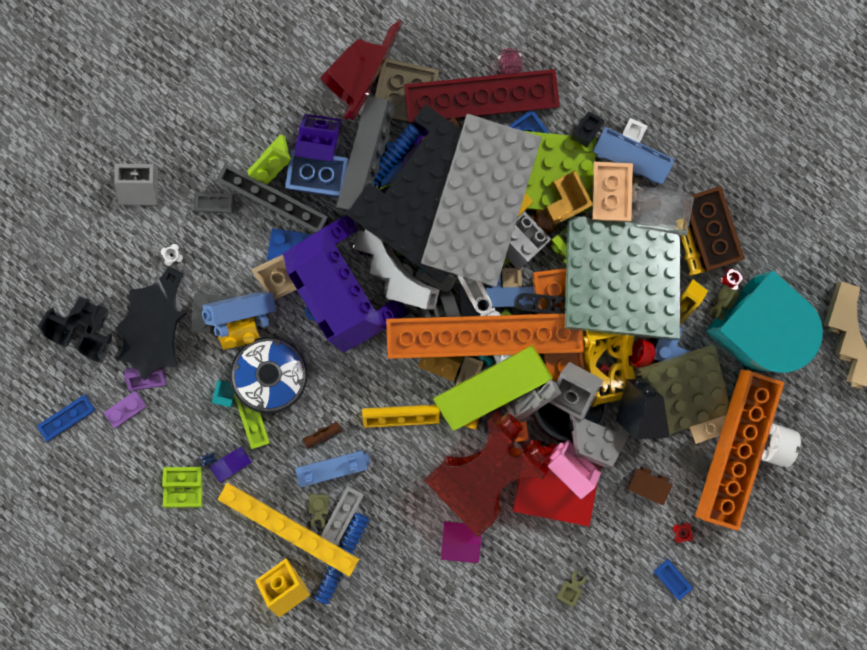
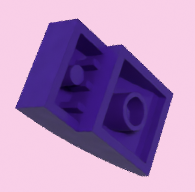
(318, 138)

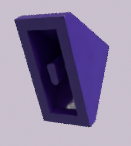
(230, 464)

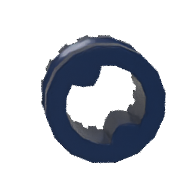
(207, 459)

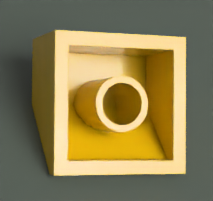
(282, 588)

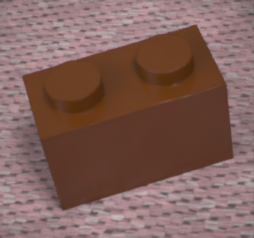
(649, 486)

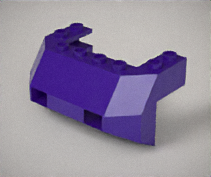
(332, 289)

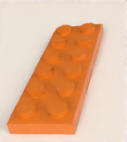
(554, 284)

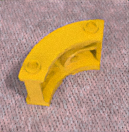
(592, 353)

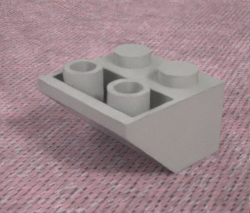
(136, 184)
(525, 241)

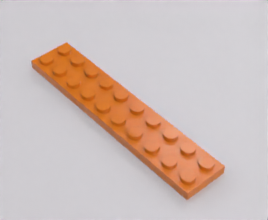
(480, 336)

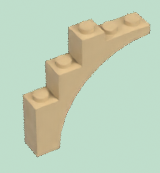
(843, 319)

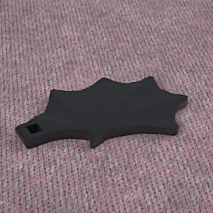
(152, 325)

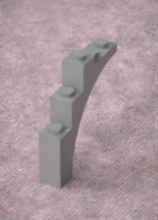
(402, 284)

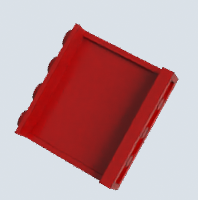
(552, 497)

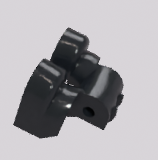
(92, 317)

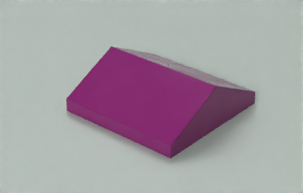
(460, 543)

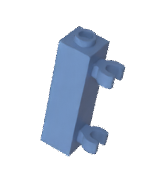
(505, 296)
(238, 308)
(332, 468)

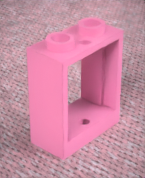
(574, 471)

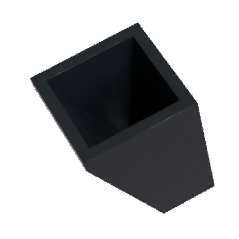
(642, 410)

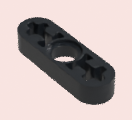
(528, 307)

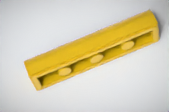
(400, 416)

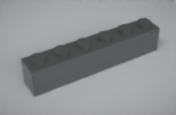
(366, 150)
(272, 199)

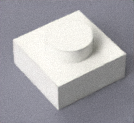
(634, 130)

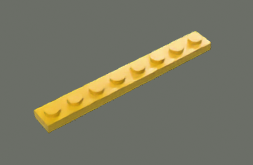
(288, 529)

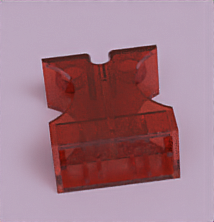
(474, 482)

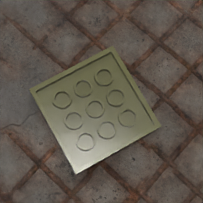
(690, 387)

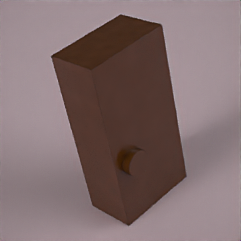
(714, 229)

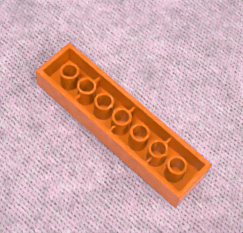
(739, 449)

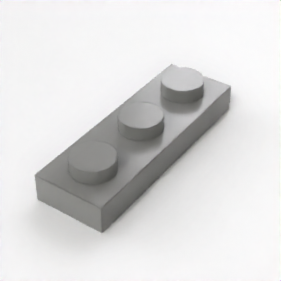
(342, 515)

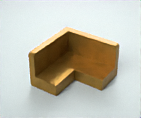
(571, 197)

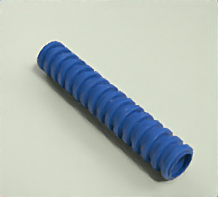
(396, 151)
(348, 544)

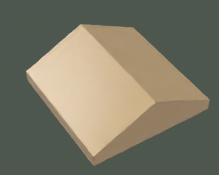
(274, 277)

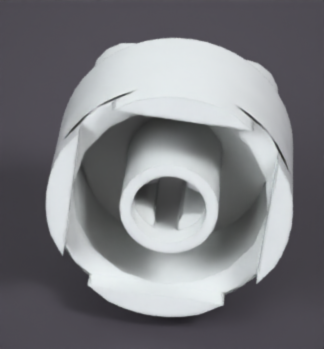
(781, 446)

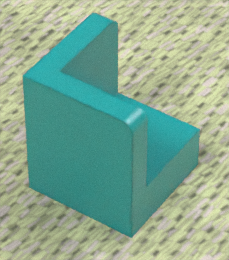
(223, 394)

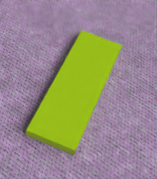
(493, 388)

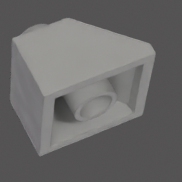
(577, 390)

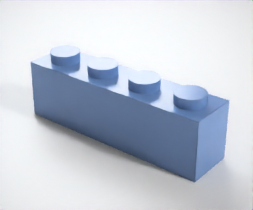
(626, 150)

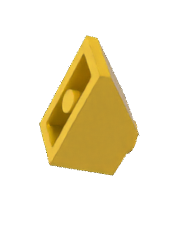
(690, 299)

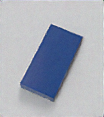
(673, 579)

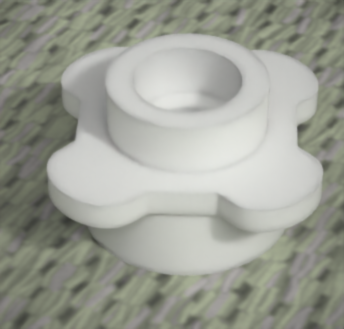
(166, 254)

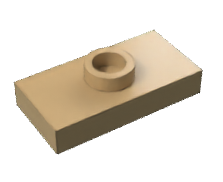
(707, 430)

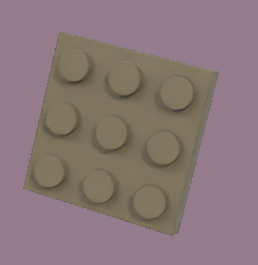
(392, 80)

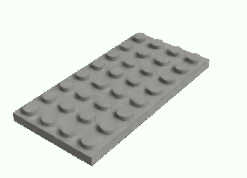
(481, 200)

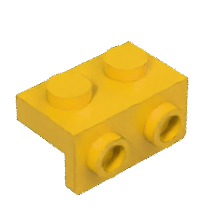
(240, 333)

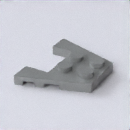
(533, 400)
(597, 442)

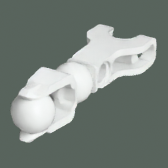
(475, 293)

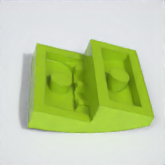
(182, 478)

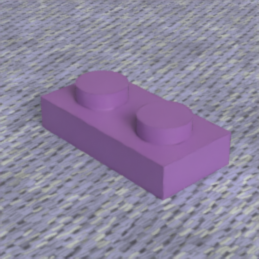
(125, 409)

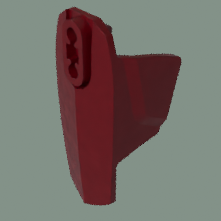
(357, 70)

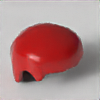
(642, 353)

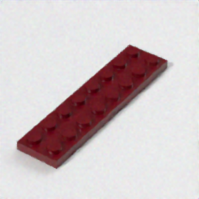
(484, 95)

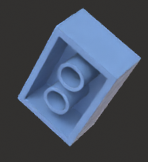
(316, 175)

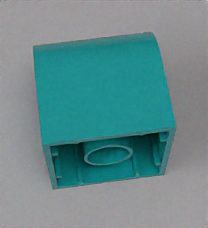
(769, 327)

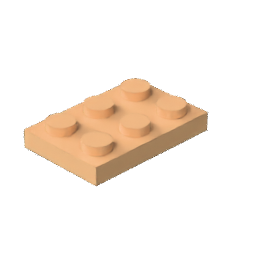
(612, 191)

